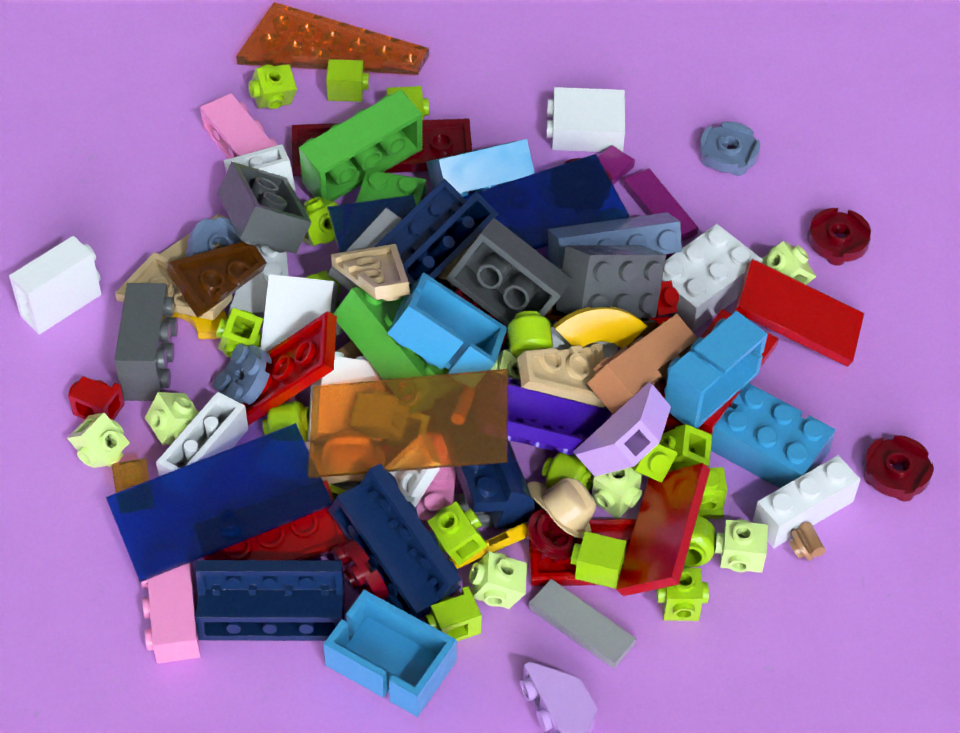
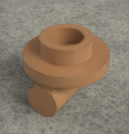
(806, 542)

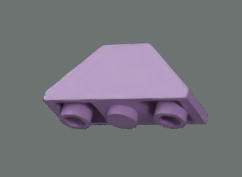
(626, 434)
(560, 700)

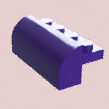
(550, 420)

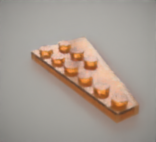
(311, 40)

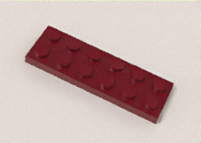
(439, 140)

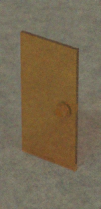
(409, 423)

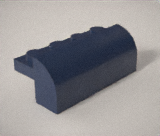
(438, 230)
(498, 490)
(396, 542)
(269, 599)

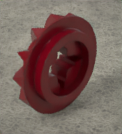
(560, 549)

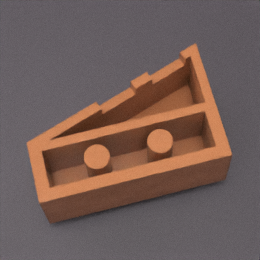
(641, 362)

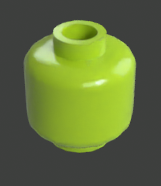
(529, 332)
(287, 415)
(566, 466)
(702, 543)

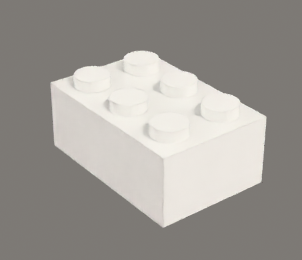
(707, 275)

